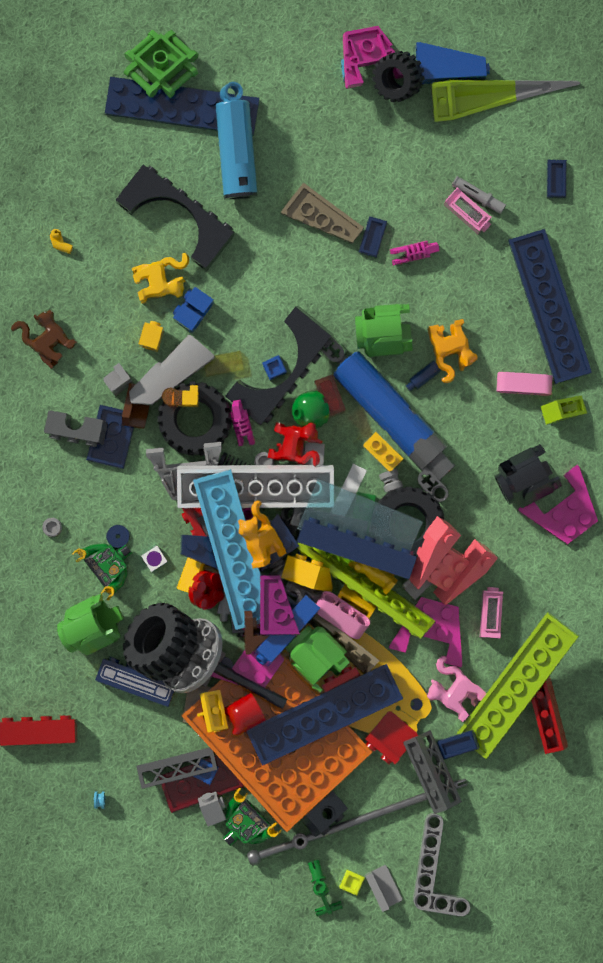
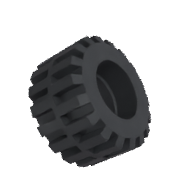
(386, 83)

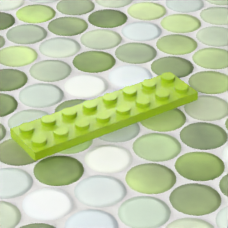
(392, 604)
(519, 683)

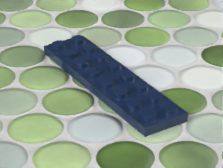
(186, 108)
(549, 306)
(324, 714)

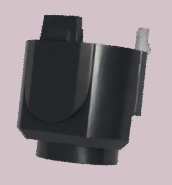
(526, 478)

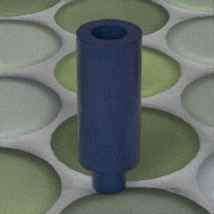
(423, 376)

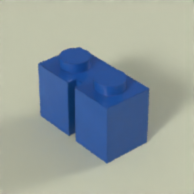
(193, 310)

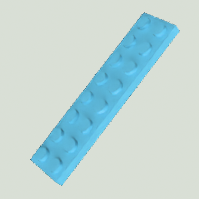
(221, 514)

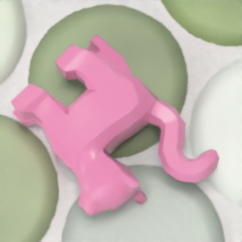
(457, 693)

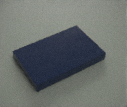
(116, 441)

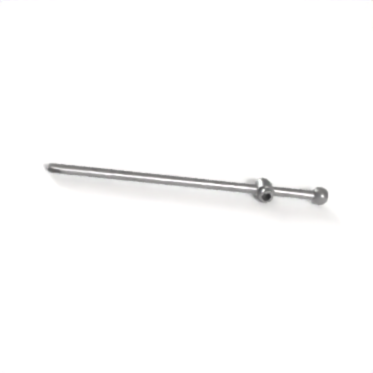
(255, 857)

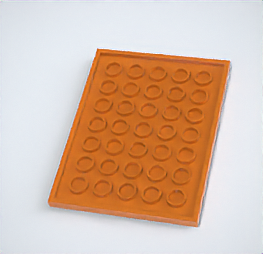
(296, 780)

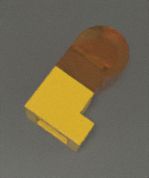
(181, 398)

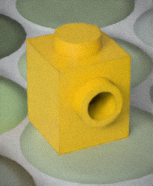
(151, 336)

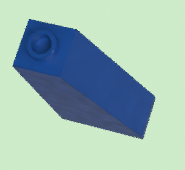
(447, 64)
(275, 644)

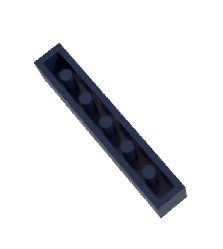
(357, 549)

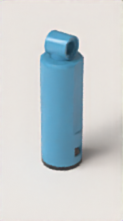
(236, 145)

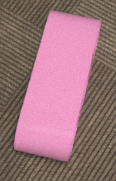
(524, 383)
(342, 615)

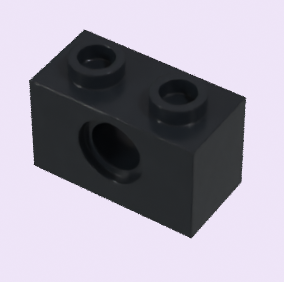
(332, 806)

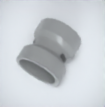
(387, 477)

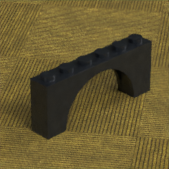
(149, 187)
(311, 340)

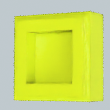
(351, 882)

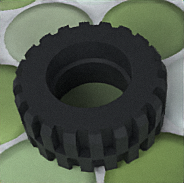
(195, 445)
(419, 499)
(171, 653)

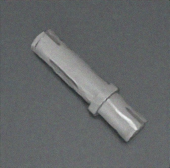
(479, 195)

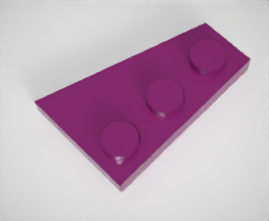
(275, 610)

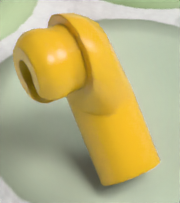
(58, 243)

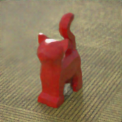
(293, 444)

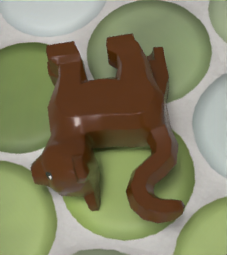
(47, 340)

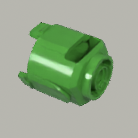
(381, 330)
(89, 626)
(315, 654)

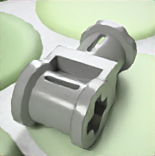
(300, 591)

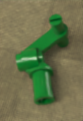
(321, 890)

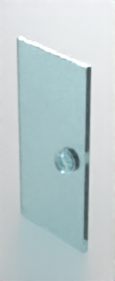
(360, 515)

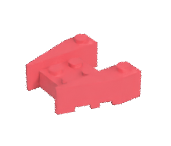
(447, 567)

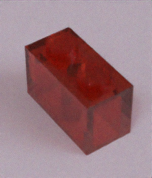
(331, 395)

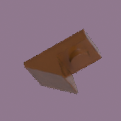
(252, 633)

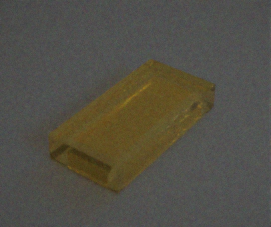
(224, 364)

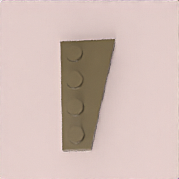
(319, 213)
(355, 653)

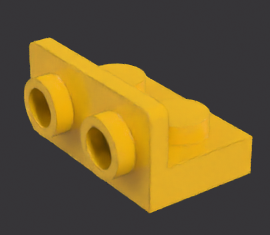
(382, 452)

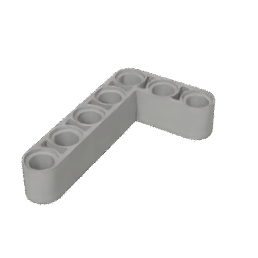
(430, 871)

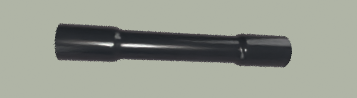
(271, 696)

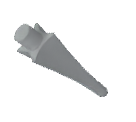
(223, 609)

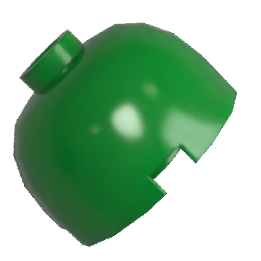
(310, 408)

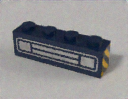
(133, 682)

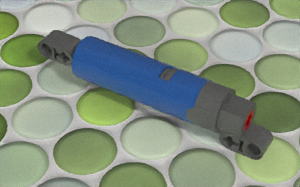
(394, 416)

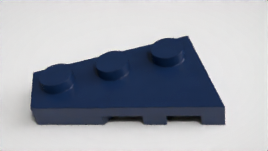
(198, 549)

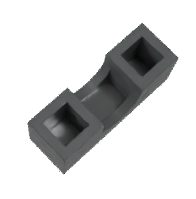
(91, 432)

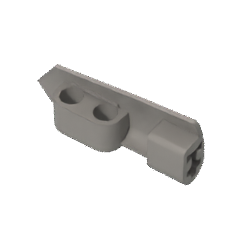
(176, 368)

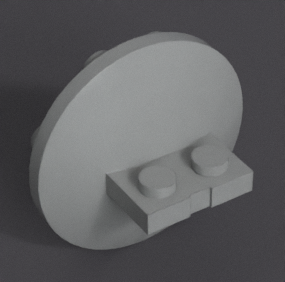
(203, 662)

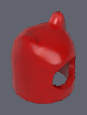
(244, 714)

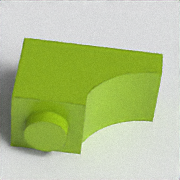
(563, 409)

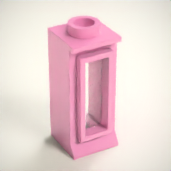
(468, 211)
(491, 613)

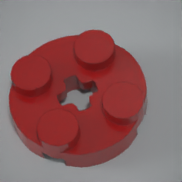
(214, 593)

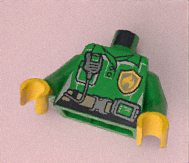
(106, 565)
(246, 822)

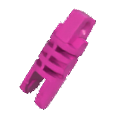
(414, 251)
(241, 423)

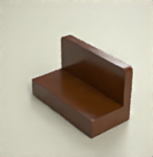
(134, 414)

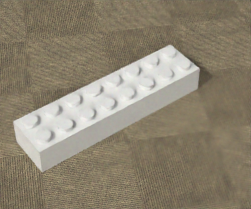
(265, 483)

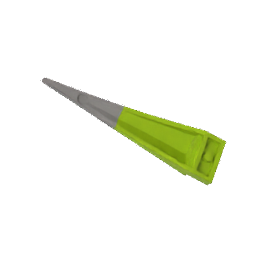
(464, 97)

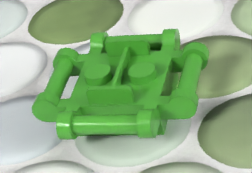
(161, 62)

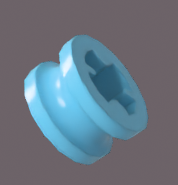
(99, 800)

